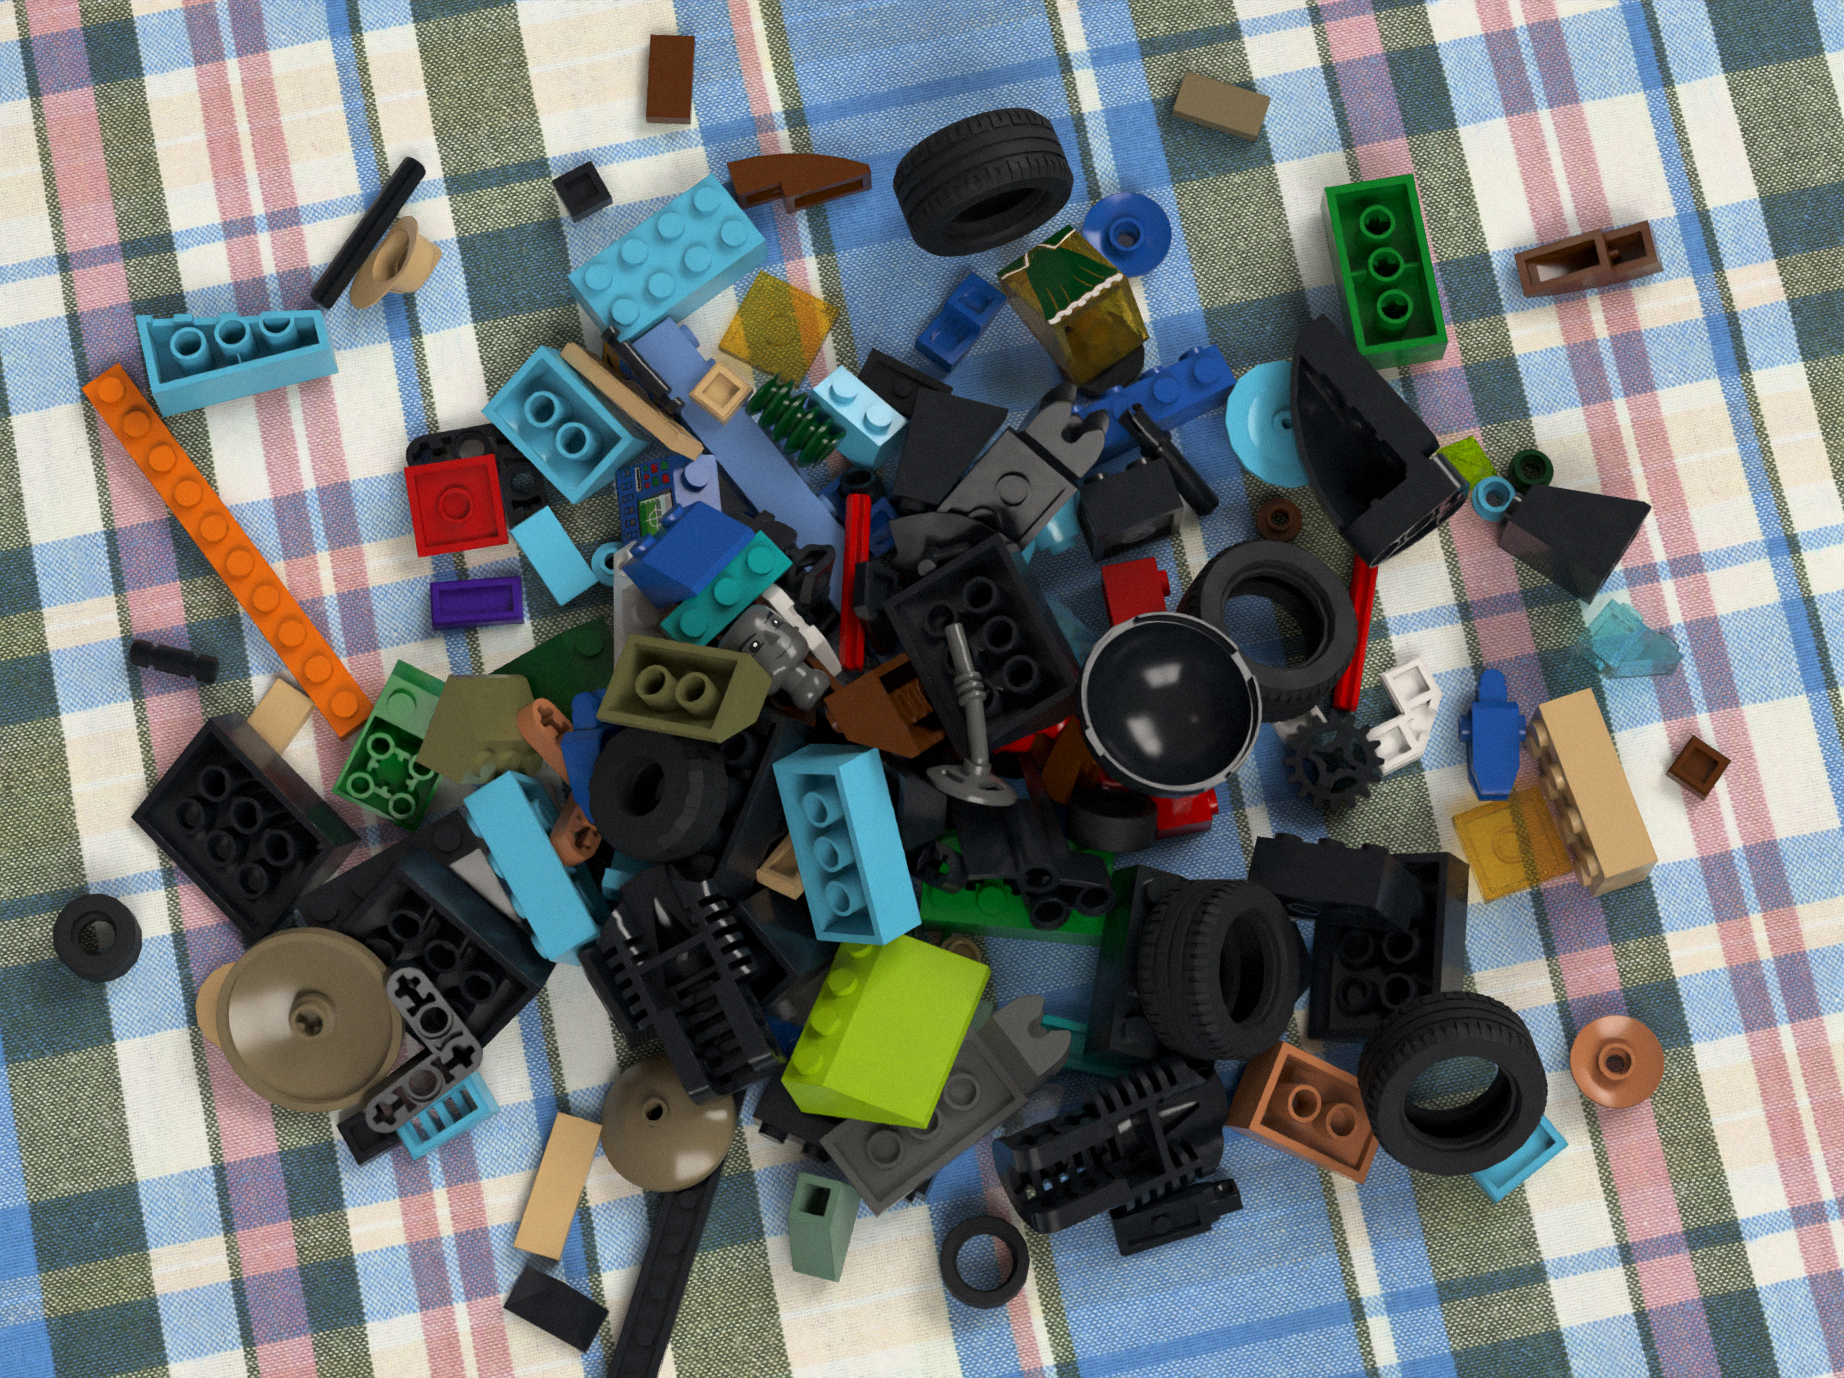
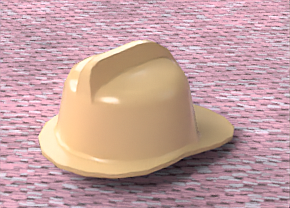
(396, 265)

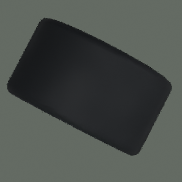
(77, 917)

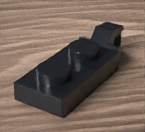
(1174, 1215)

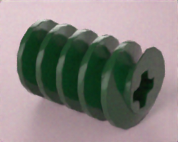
(793, 422)

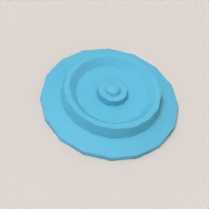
(1261, 425)

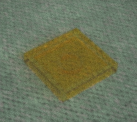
(779, 329)
(1511, 844)

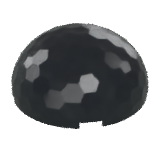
(1167, 705)

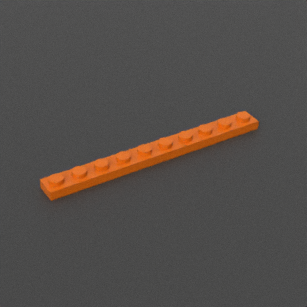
(230, 551)

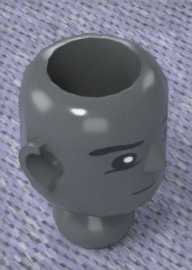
(780, 652)

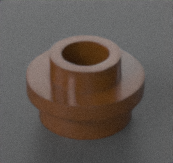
(1274, 532)

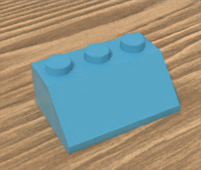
(564, 425)

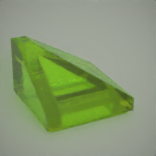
(1469, 460)

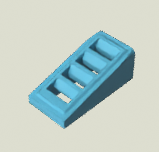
(483, 1099)

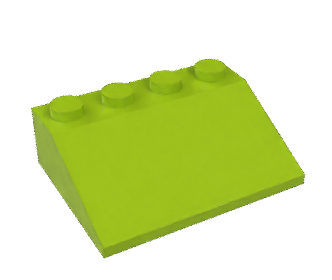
(885, 1032)

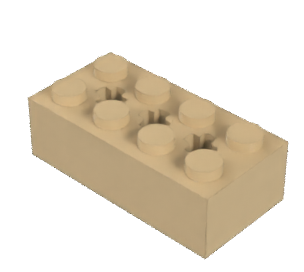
(1590, 793)

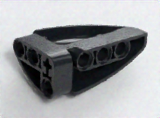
(1366, 449)

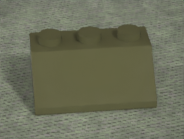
(684, 689)
(476, 730)

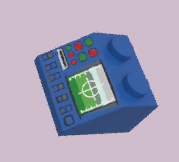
(656, 486)

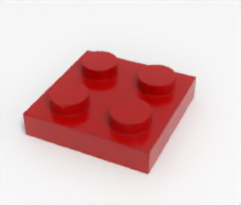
(456, 505)

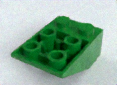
(383, 764)

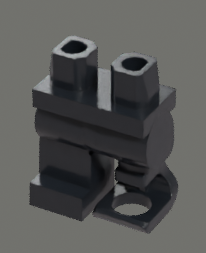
(806, 589)

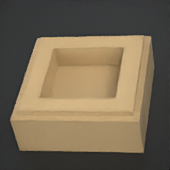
(721, 393)

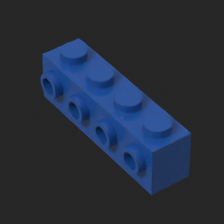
(1169, 396)

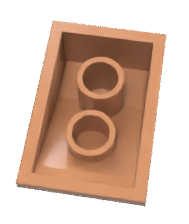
(1305, 1111)

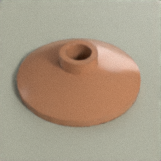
(1630, 1043)

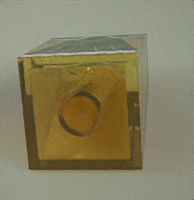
(1074, 287)

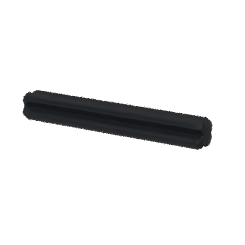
(367, 232)

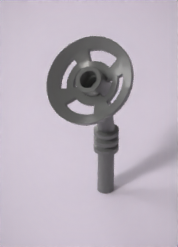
(972, 777)

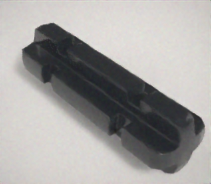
(174, 660)

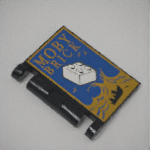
(632, 366)

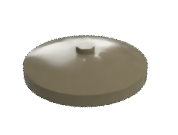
(309, 1020)

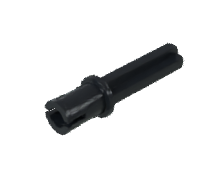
(1157, 444)

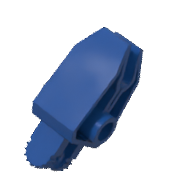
(1492, 738)
(585, 743)

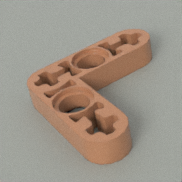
(543, 729)

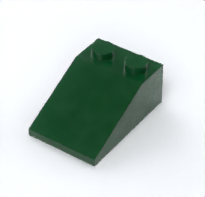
(567, 664)

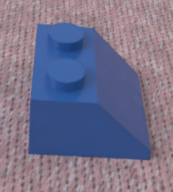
(685, 553)

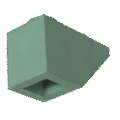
(821, 1225)

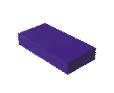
(477, 603)

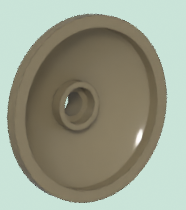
(678, 1146)

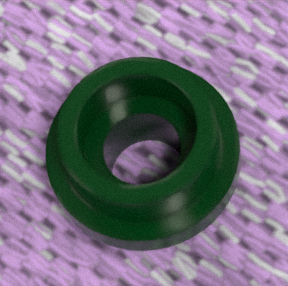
(1533, 459)

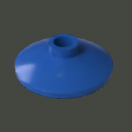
(1132, 216)

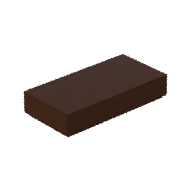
(670, 79)

